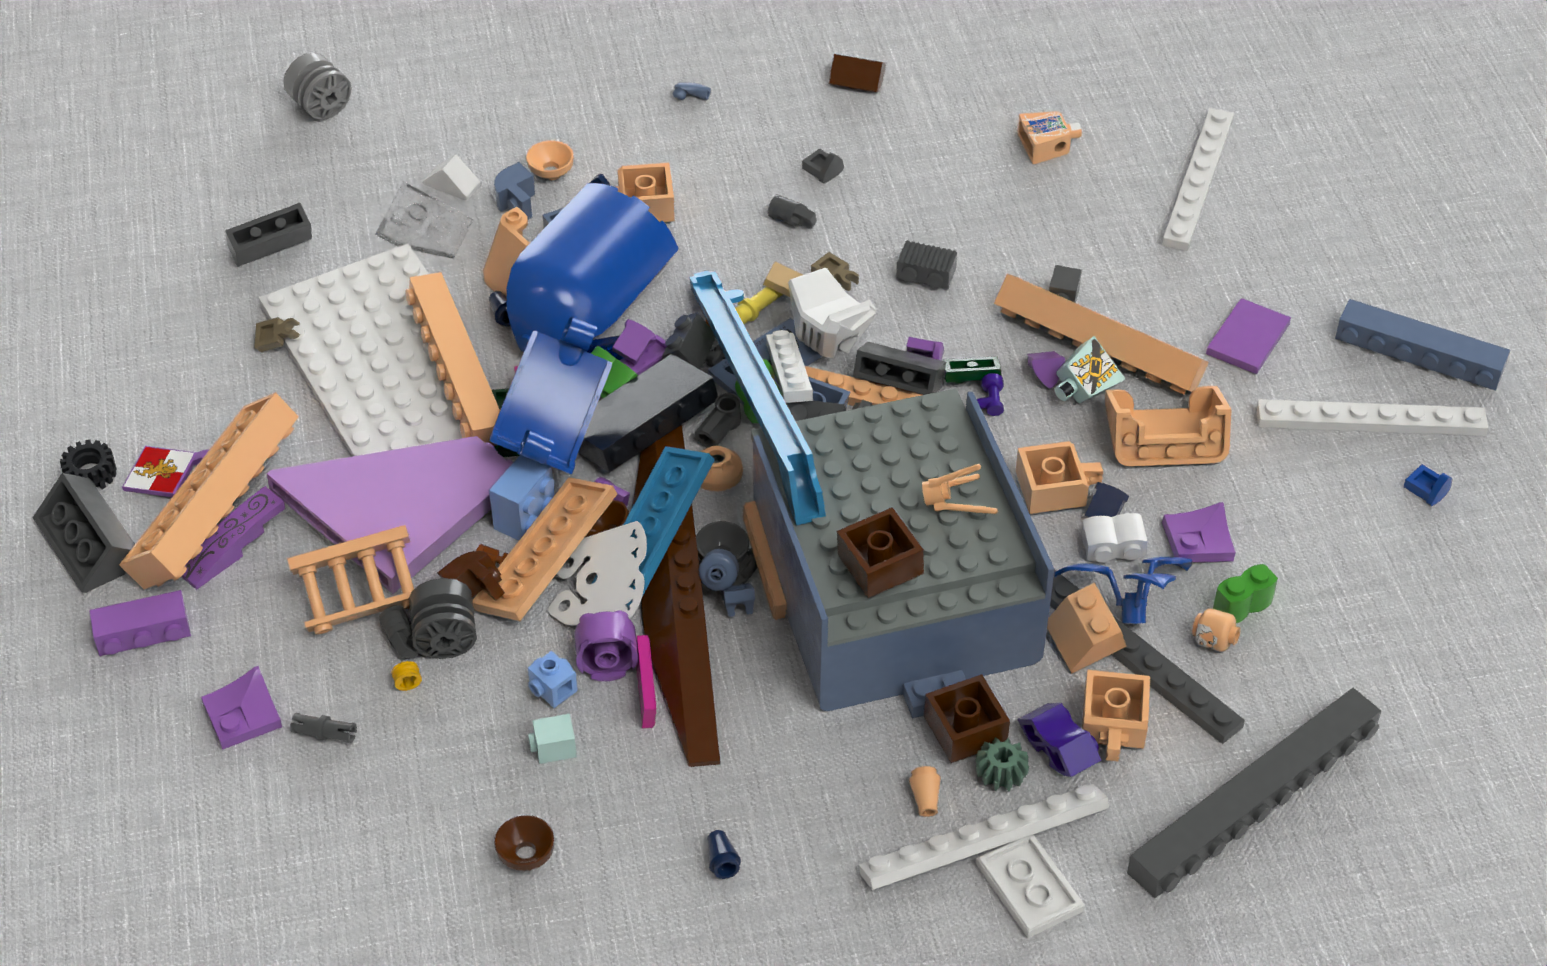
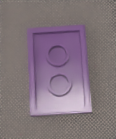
(1248, 336)

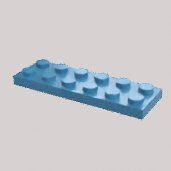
(665, 503)

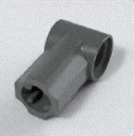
(720, 421)

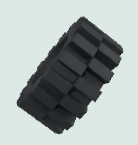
(88, 454)

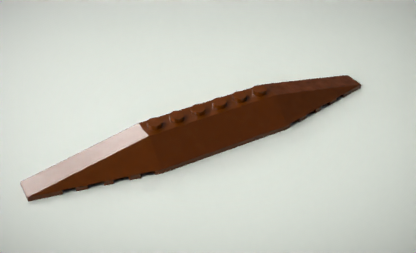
(678, 630)

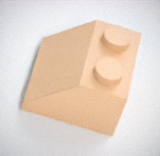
(1084, 629)

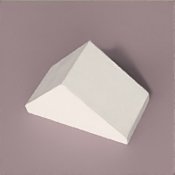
(453, 178)

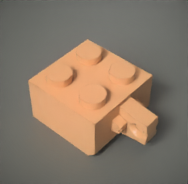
(650, 184)
(1055, 477)
(1116, 710)

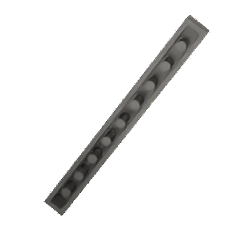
(1253, 793)

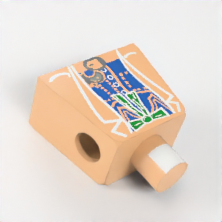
(1046, 135)

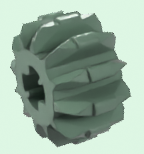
(1002, 764)

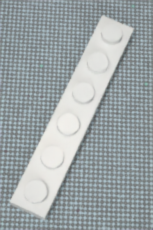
(789, 367)

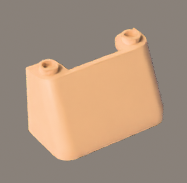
(505, 249)
(1170, 435)

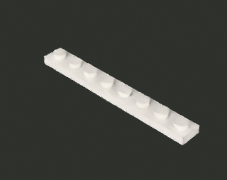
(1198, 180)
(1372, 417)
(983, 836)

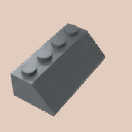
(83, 532)

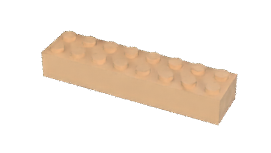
(209, 492)

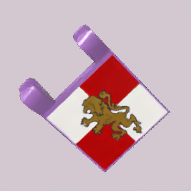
(161, 471)

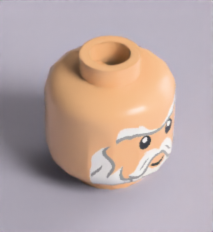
(1215, 629)

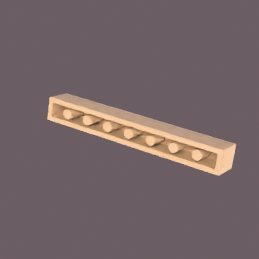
(1118, 340)
(454, 355)

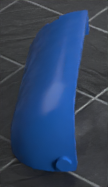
(587, 264)

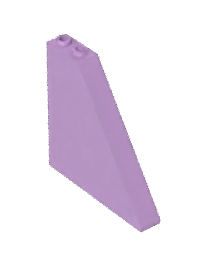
(427, 487)

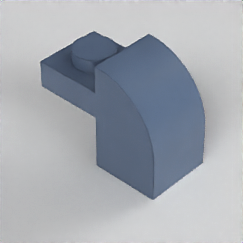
(514, 188)

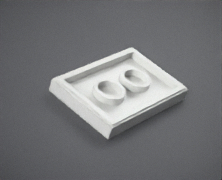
(1030, 885)

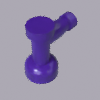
(992, 385)

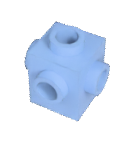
(552, 679)

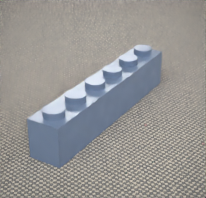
(1422, 344)

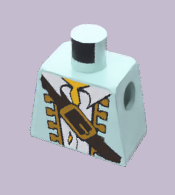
(1087, 373)

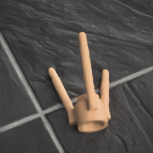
(938, 490)

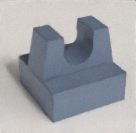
(739, 594)

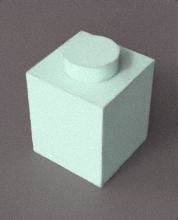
(553, 738)

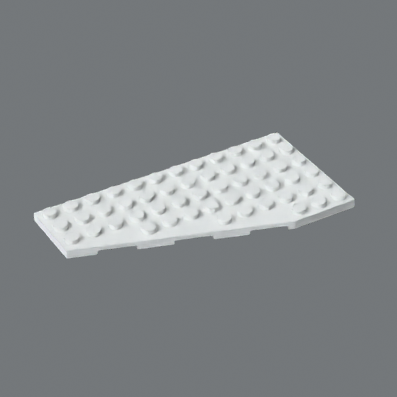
(367, 354)

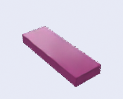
(645, 682)

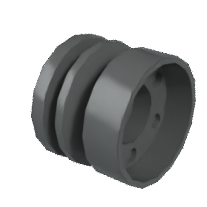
(442, 618)

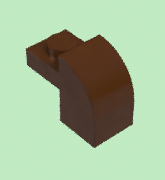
(476, 572)

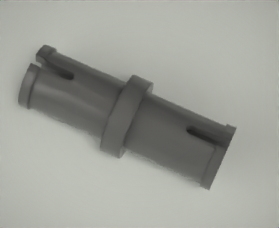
(323, 727)

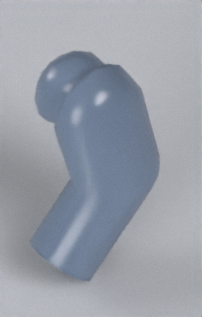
(694, 89)

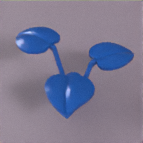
(1135, 602)

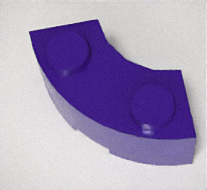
(1060, 738)

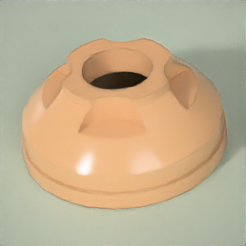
(550, 155)
(725, 473)

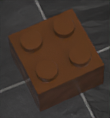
(880, 552)
(965, 717)

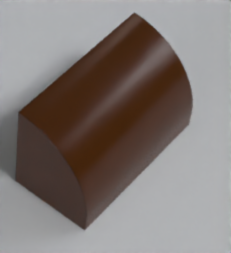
(857, 73)

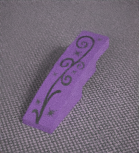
(232, 535)

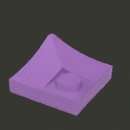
(1200, 534)
(242, 709)

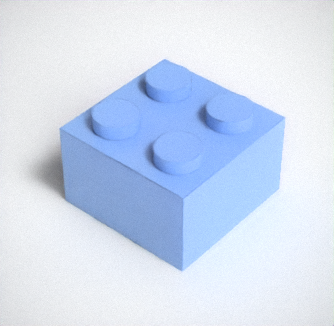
(520, 496)

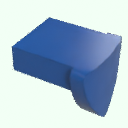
(1428, 484)

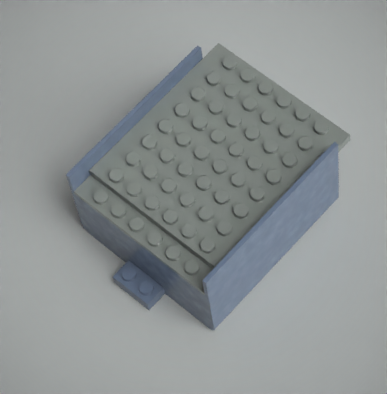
(983, 576)

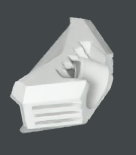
(826, 314)

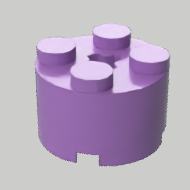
(605, 645)

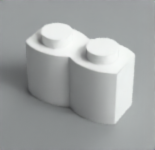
(1114, 537)

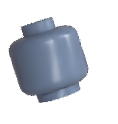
(720, 560)

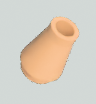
(925, 787)

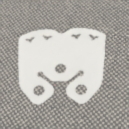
(615, 569)

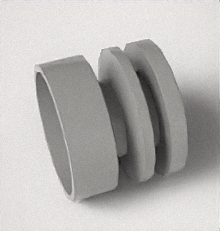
(317, 85)

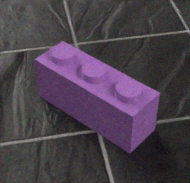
(140, 623)

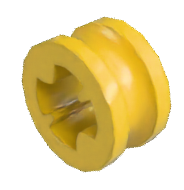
(406, 675)

